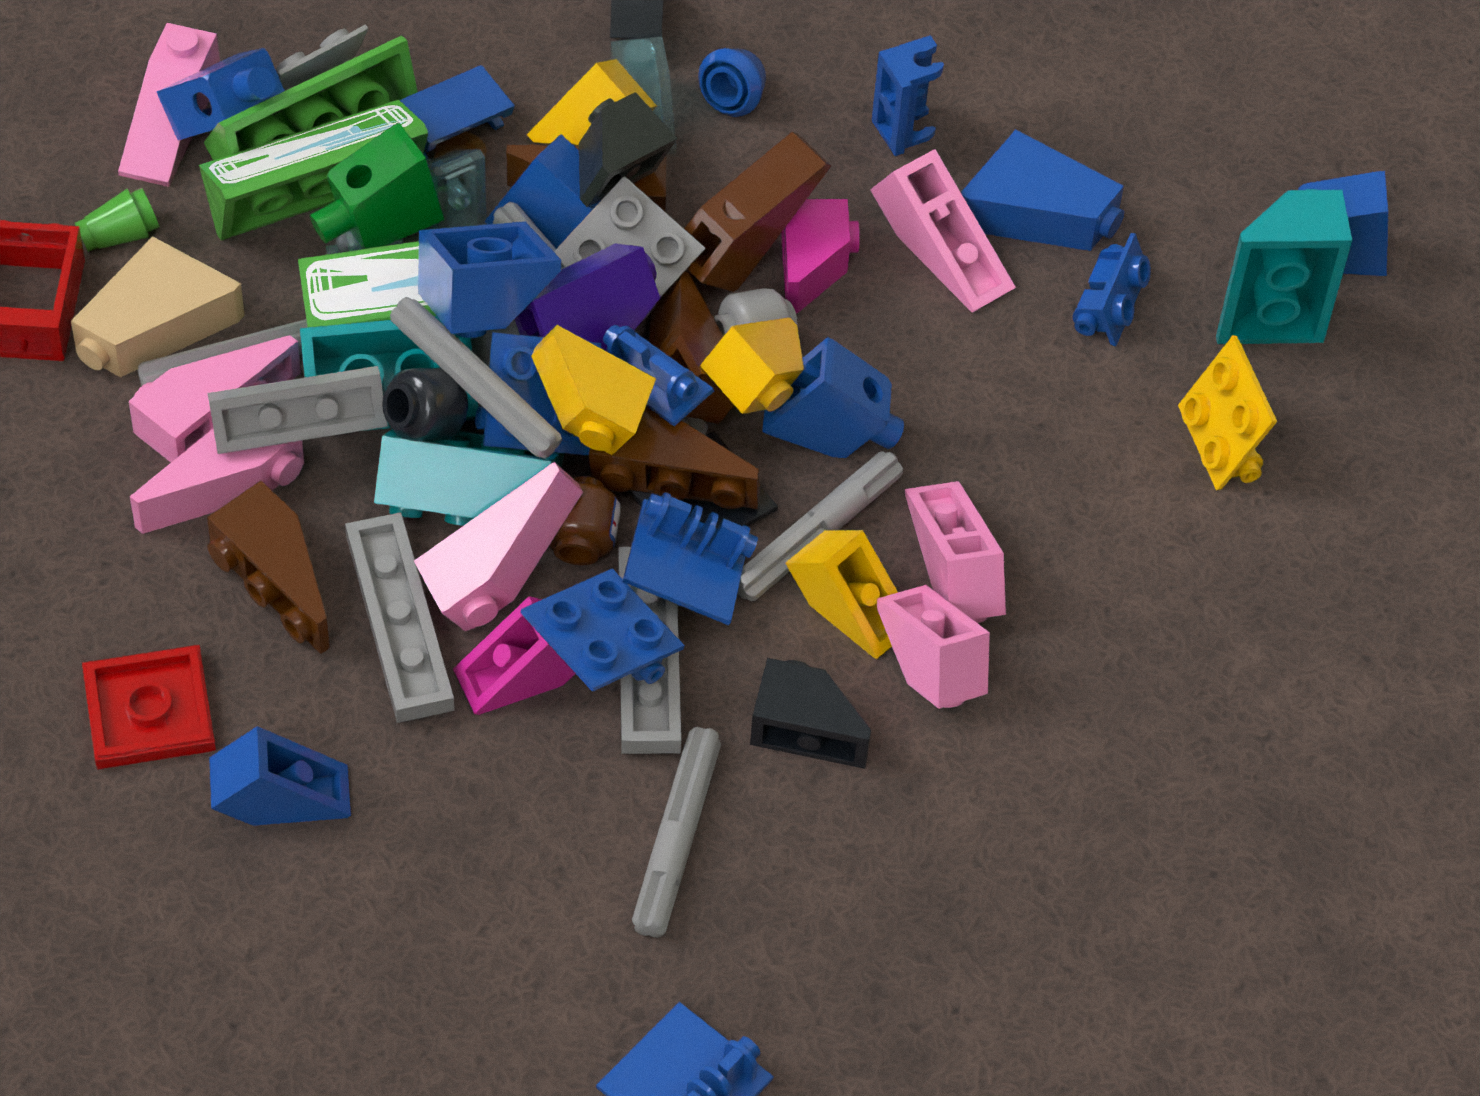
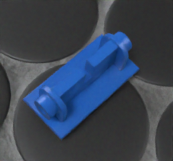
(1119, 277)
(675, 388)

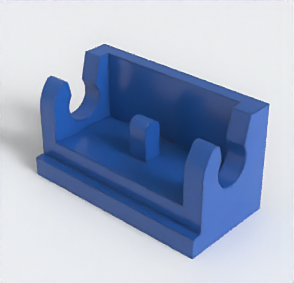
(903, 91)
(459, 105)

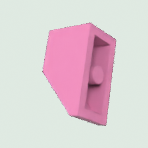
(936, 646)

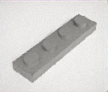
(399, 617)
(652, 710)

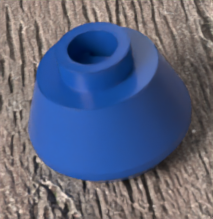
(732, 81)

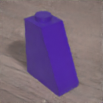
(594, 295)

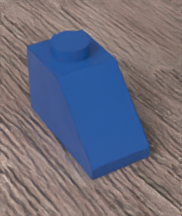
(277, 781)

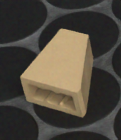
(154, 309)

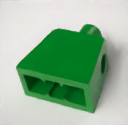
(380, 193)

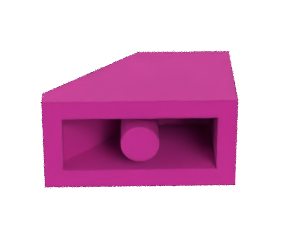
(817, 249)
(510, 665)

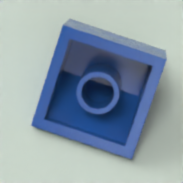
(483, 274)

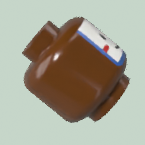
(590, 526)

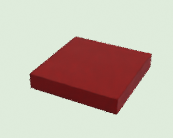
(148, 707)

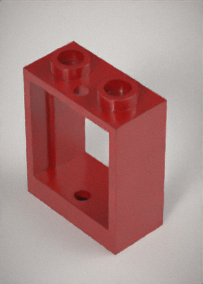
(41, 332)

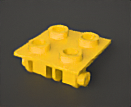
(1228, 416)

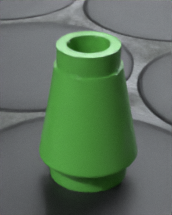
(118, 221)

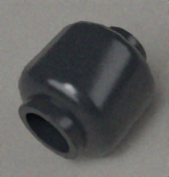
(425, 405)

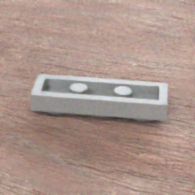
(297, 409)

